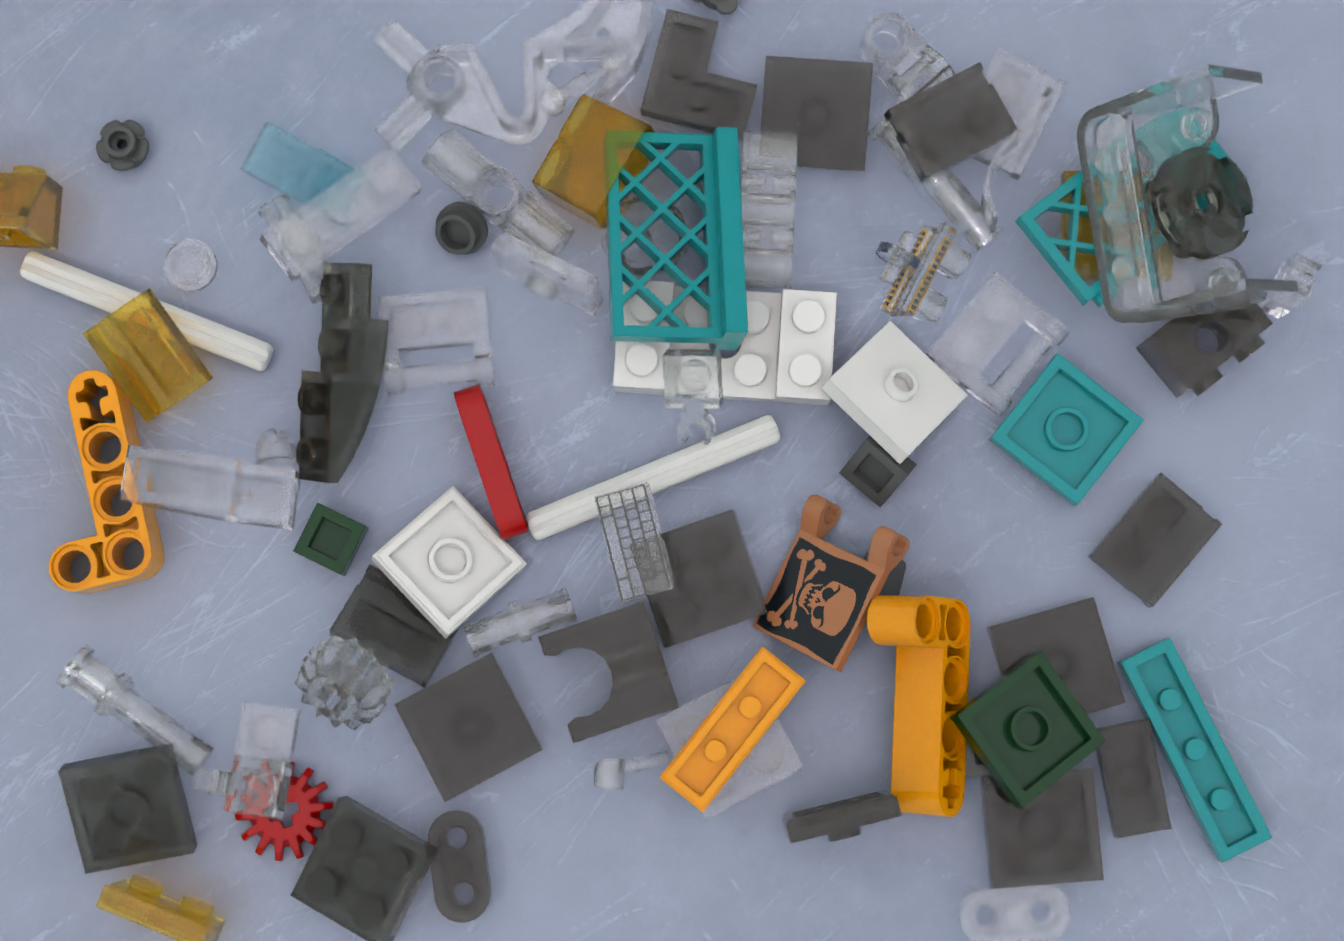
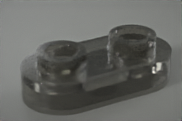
(460, 865)

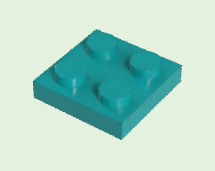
(1066, 429)

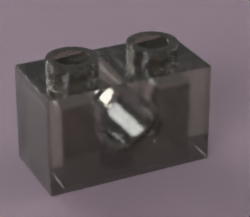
(1186, 366)

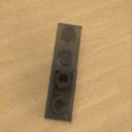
(343, 393)

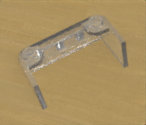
(1119, 153)

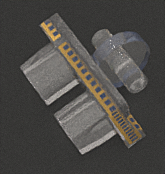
(913, 266)

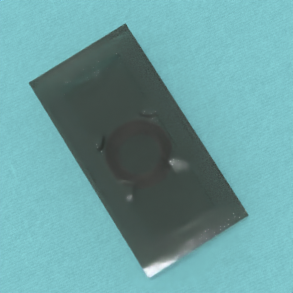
(1132, 779)

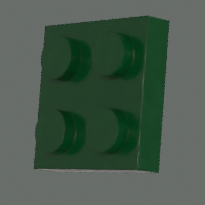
(1028, 729)

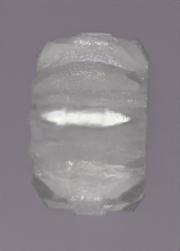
(344, 682)

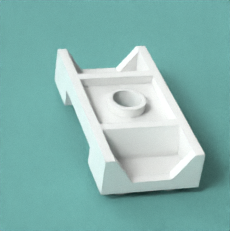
(779, 360)

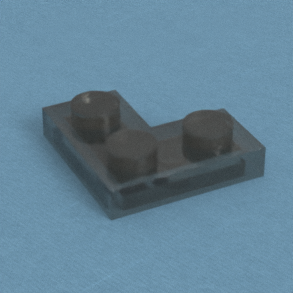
(682, 88)

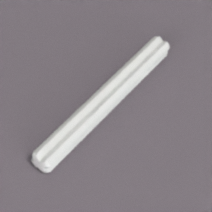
(111, 296)
(659, 474)

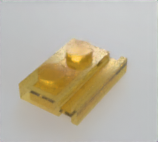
(148, 355)
(145, 905)

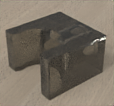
(636, 665)

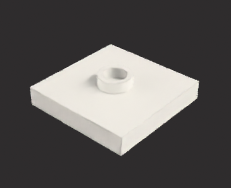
(894, 392)
(449, 562)

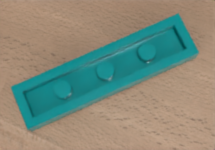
(1194, 750)

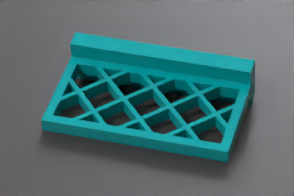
(721, 248)

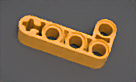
(102, 483)
(929, 688)

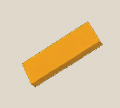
(732, 729)

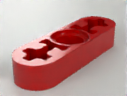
(491, 462)

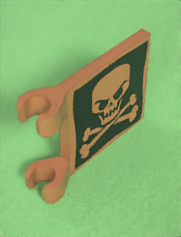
(826, 591)

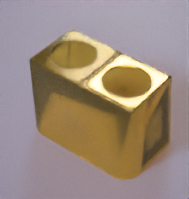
(589, 158)

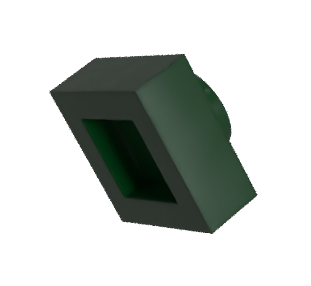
(331, 539)

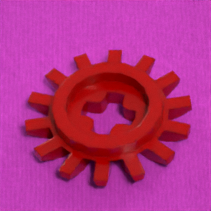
(303, 821)

